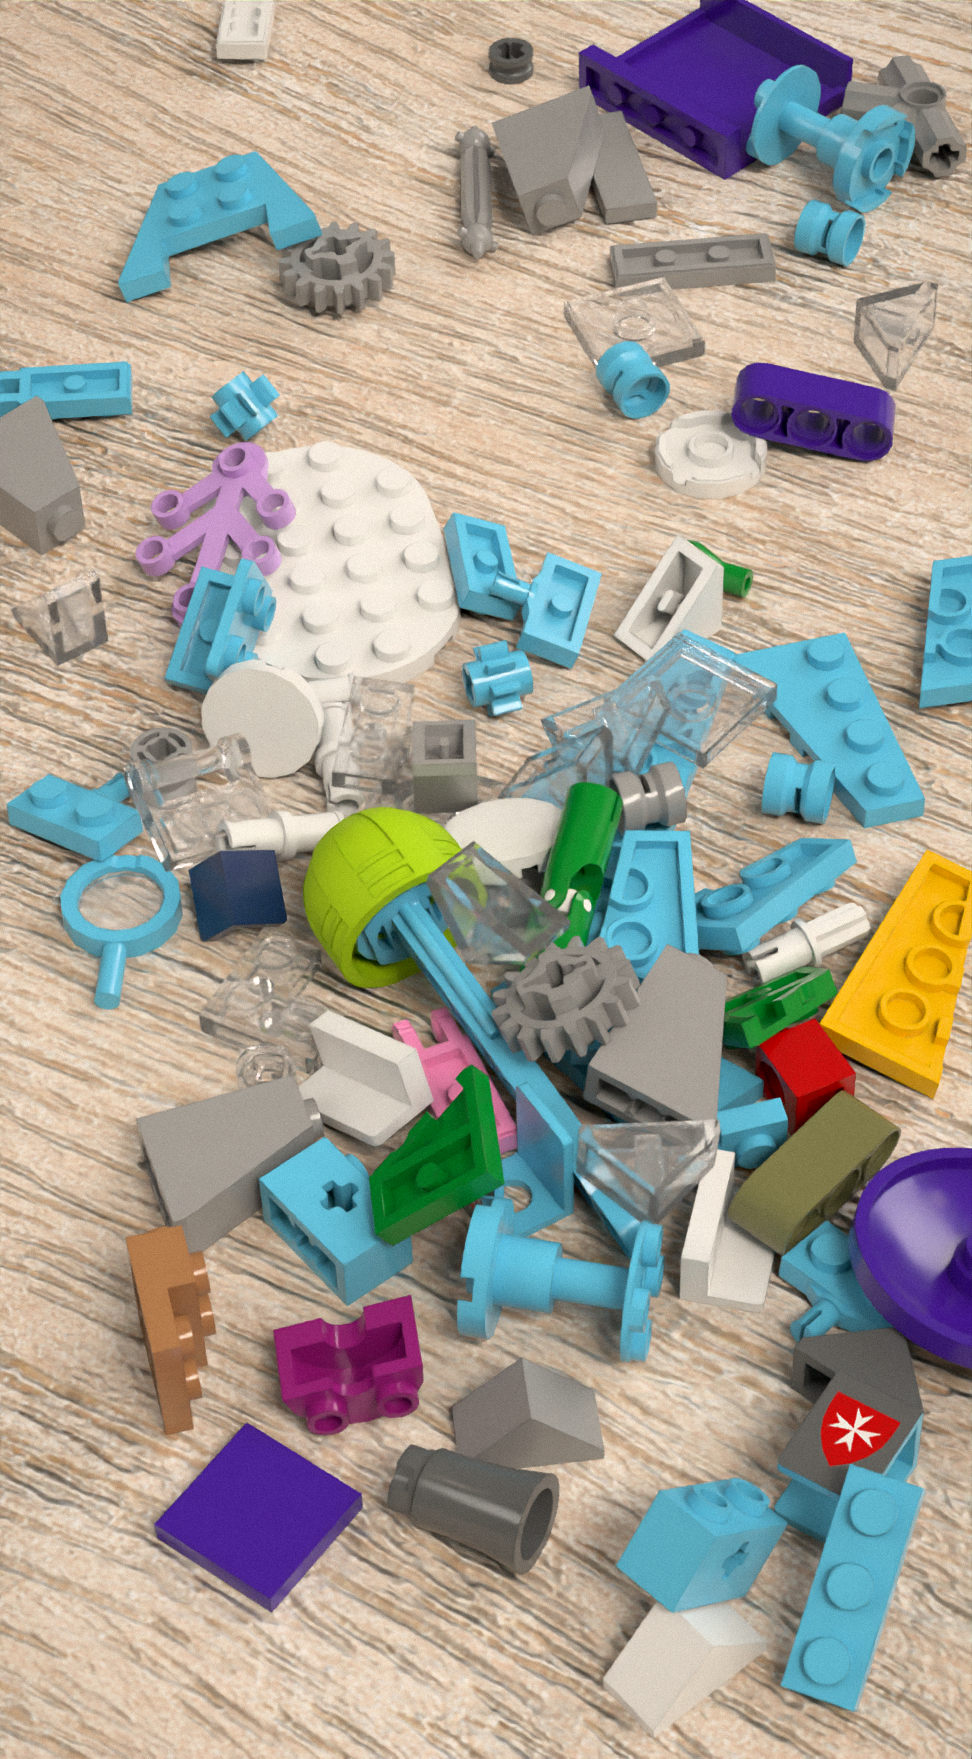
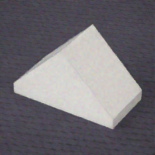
(678, 596)
(680, 1661)

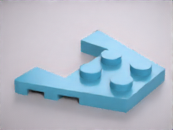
(208, 207)

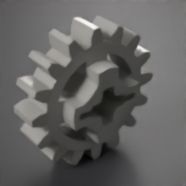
(338, 268)
(566, 999)

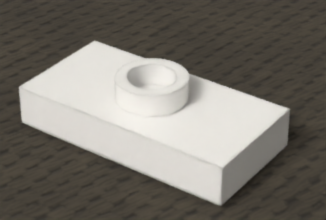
(245, 29)

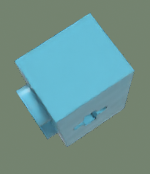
(326, 1217)
(702, 1543)

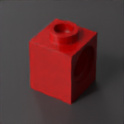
(803, 1071)

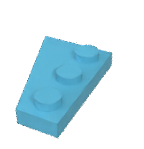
(948, 635)
(769, 893)

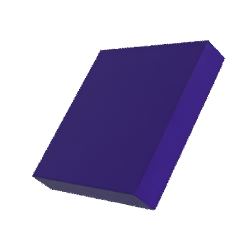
(259, 1516)

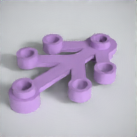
(235, 474)

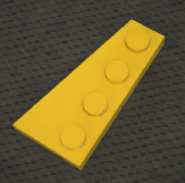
(907, 981)

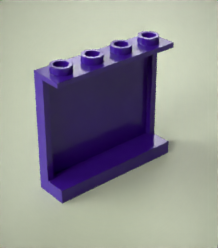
(701, 76)

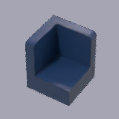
(237, 892)

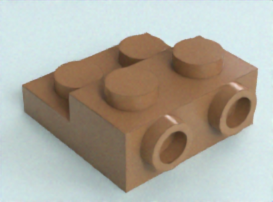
(173, 1318)

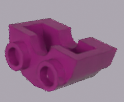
(353, 1368)

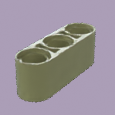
(814, 1172)

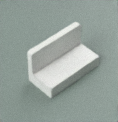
(366, 1081)
(720, 1258)

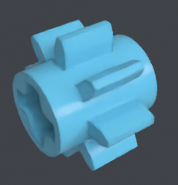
(244, 406)
(497, 678)

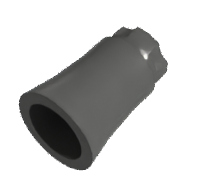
(477, 1503)

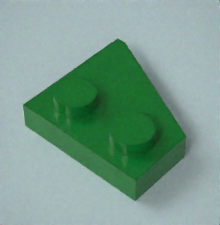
(775, 1005)
(439, 1164)

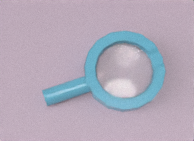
(120, 913)

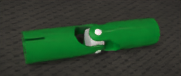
(581, 856)

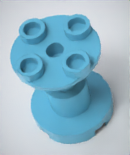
(859, 151)
(534, 1275)

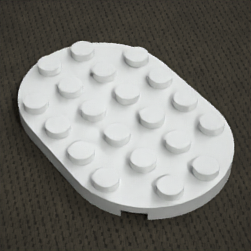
(359, 571)

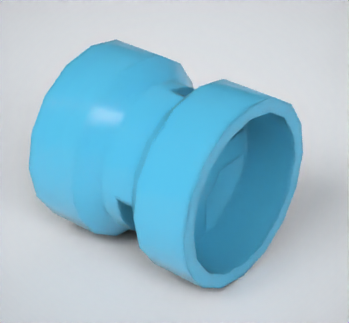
(829, 232)
(626, 373)
(798, 787)

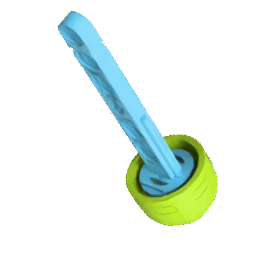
(383, 925)

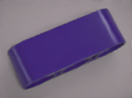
(793, 393)

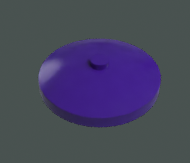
(916, 1249)

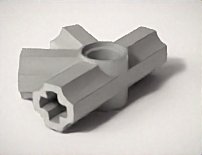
(910, 91)

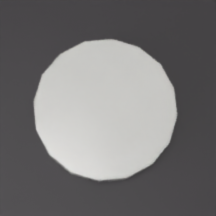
(709, 456)
(270, 709)
(509, 829)

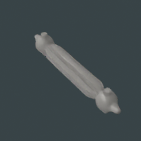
(476, 192)

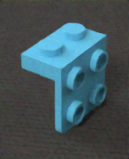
(220, 625)

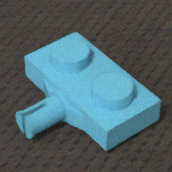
(553, 607)
(78, 818)
(824, 1273)

